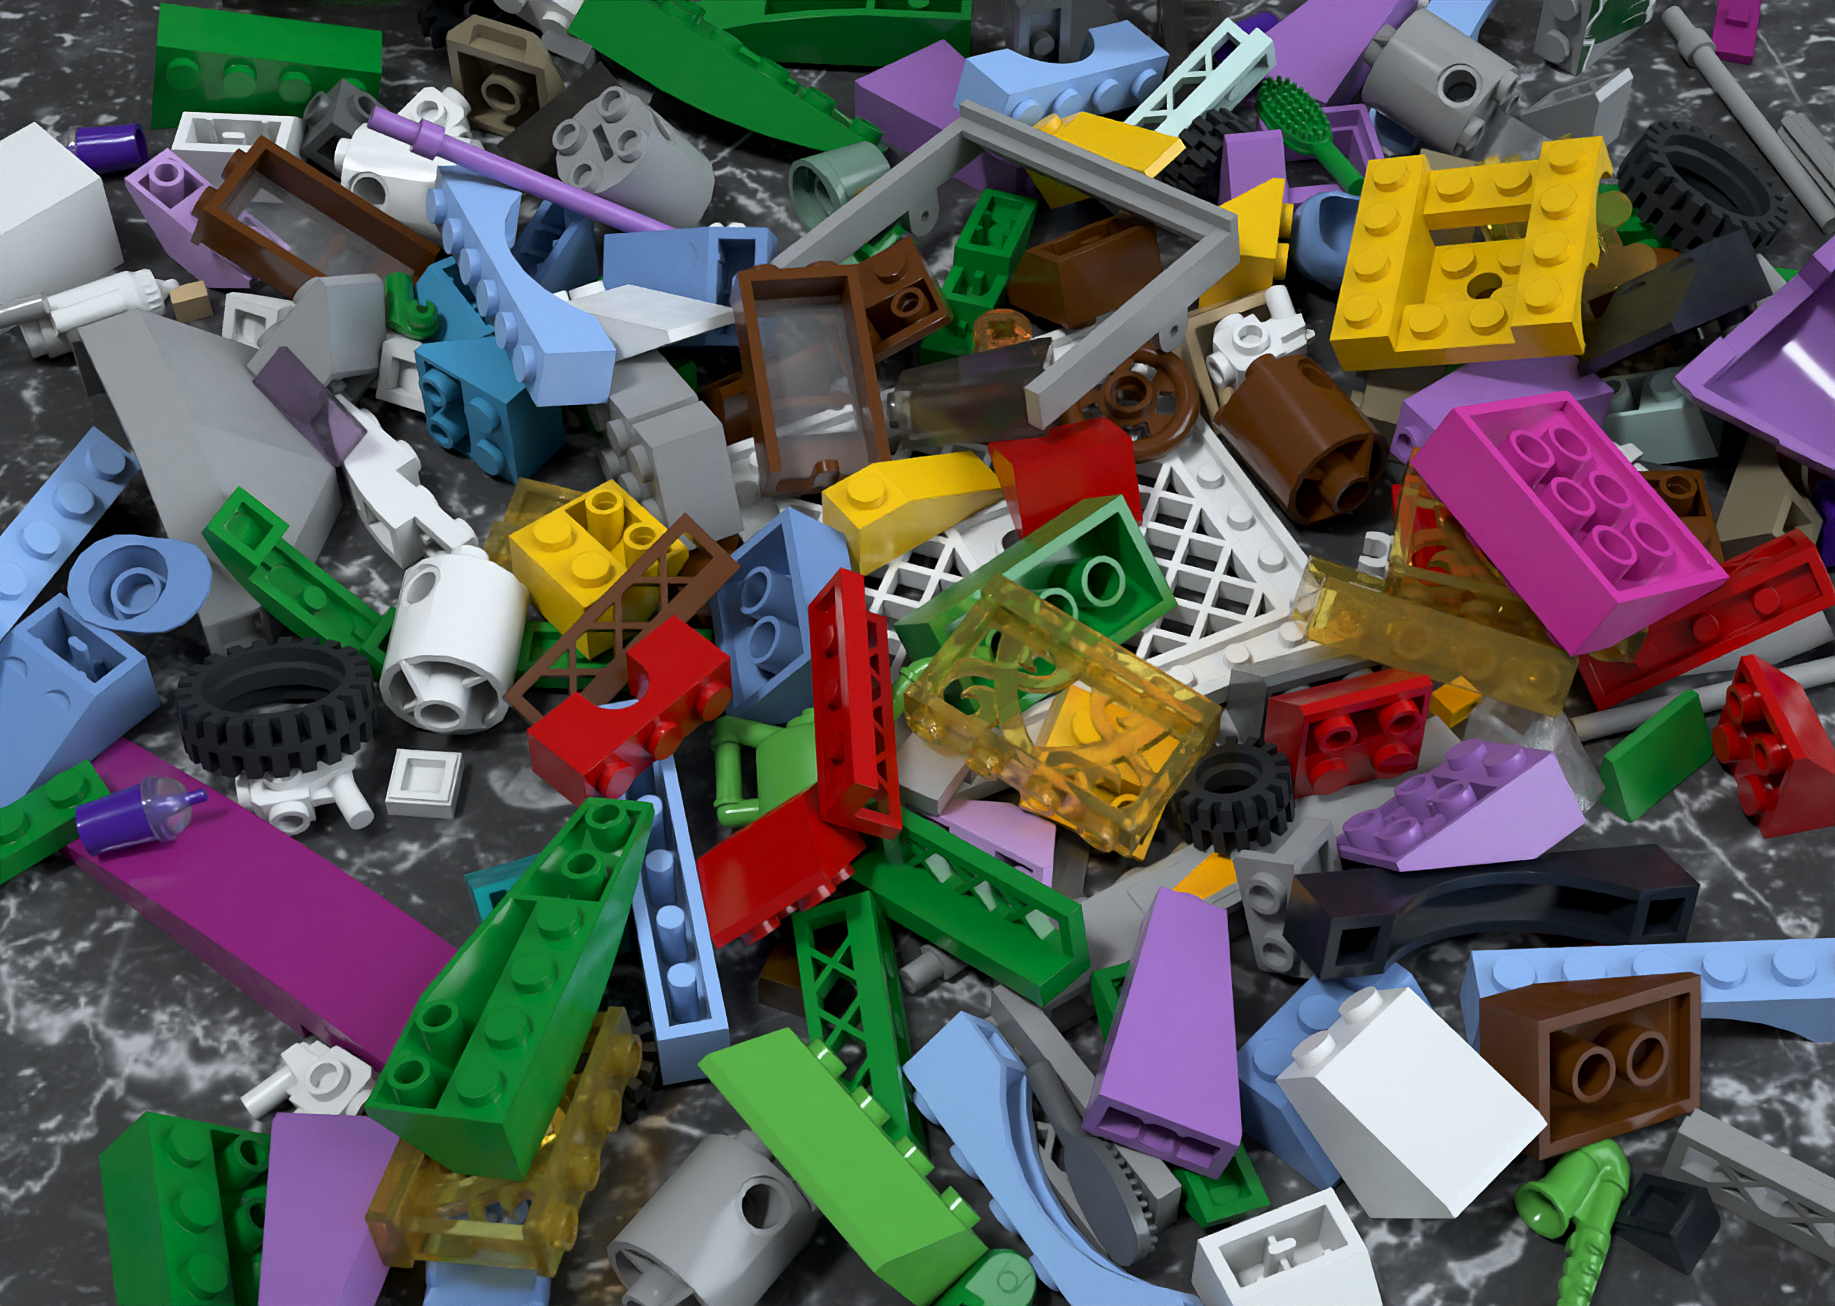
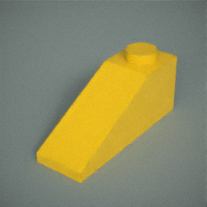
(1114, 140)
(906, 503)

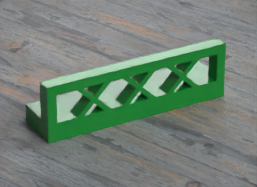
(965, 909)
(877, 1004)

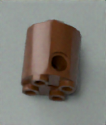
(1303, 438)

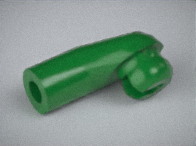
(403, 311)

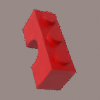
(602, 750)

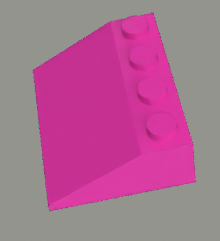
(1565, 518)

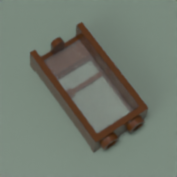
(299, 224)
(808, 375)

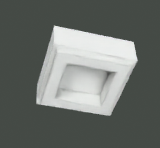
(425, 784)

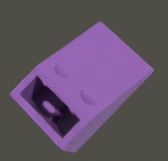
(1470, 810)

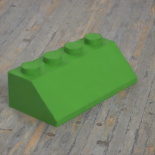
(848, 1163)

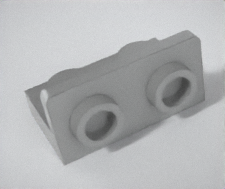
(1266, 888)

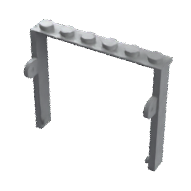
(1153, 313)

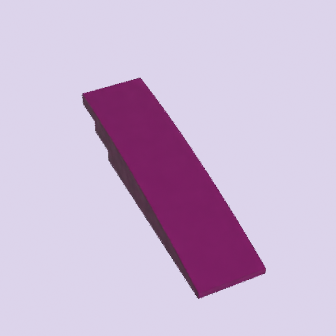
(271, 916)

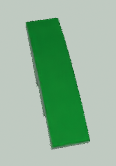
(981, 270)

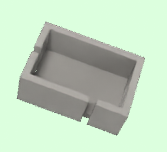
(666, 447)

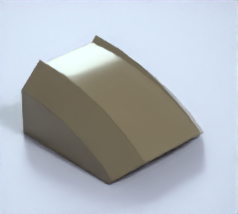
(501, 73)

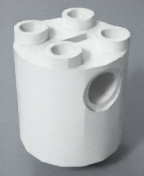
(391, 177)
(454, 643)

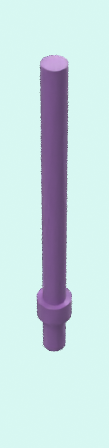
(431, 141)

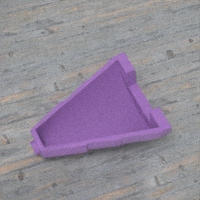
(1778, 369)

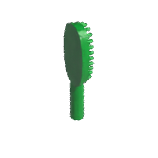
(1305, 129)

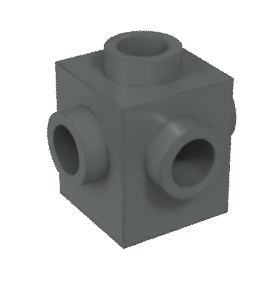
(334, 117)

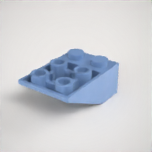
(689, 264)
(64, 695)

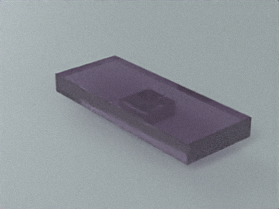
(309, 406)

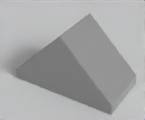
(1583, 108)

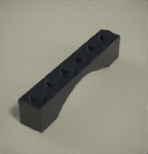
(1374, 916)

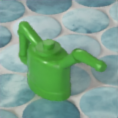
(783, 755)

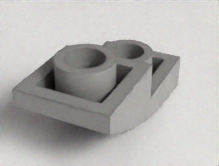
(930, 773)

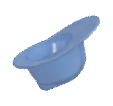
(139, 584)

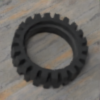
(1672, 158)
(284, 739)

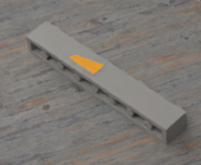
(1117, 912)

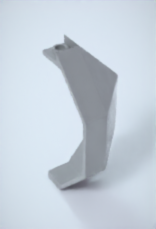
(199, 437)

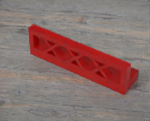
(1764, 594)
(853, 710)

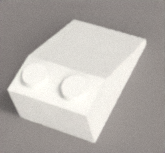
(646, 318)

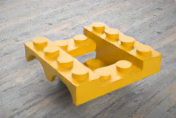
(1417, 300)

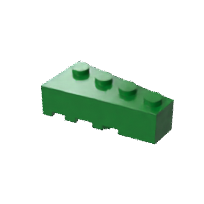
(254, 63)

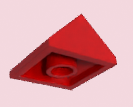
(1057, 471)

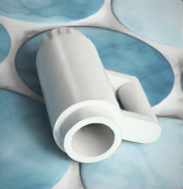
(91, 304)

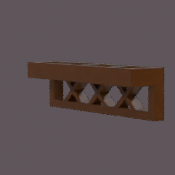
(684, 605)

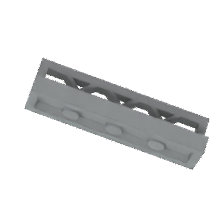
(1036, 1040)
(1756, 1182)

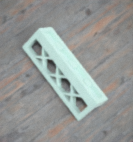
(1217, 87)

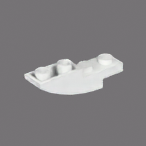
(391, 501)

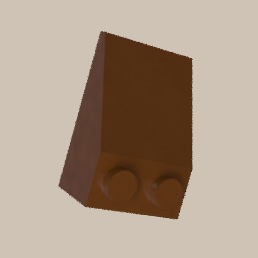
(1597, 1053)

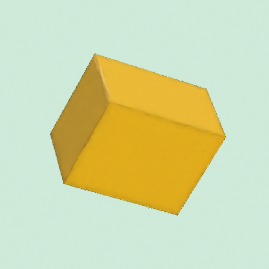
(1453, 704)

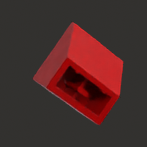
(1351, 729)
(1776, 751)
(774, 868)

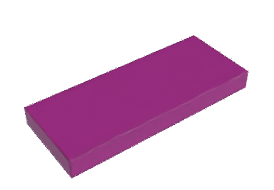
(1736, 30)

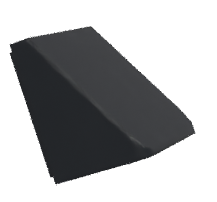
(1668, 1221)

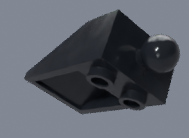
(1677, 301)

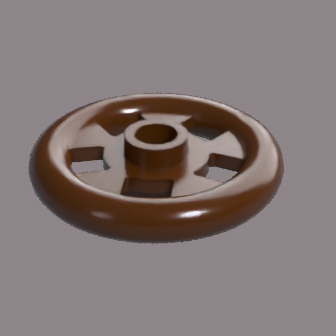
(1171, 380)

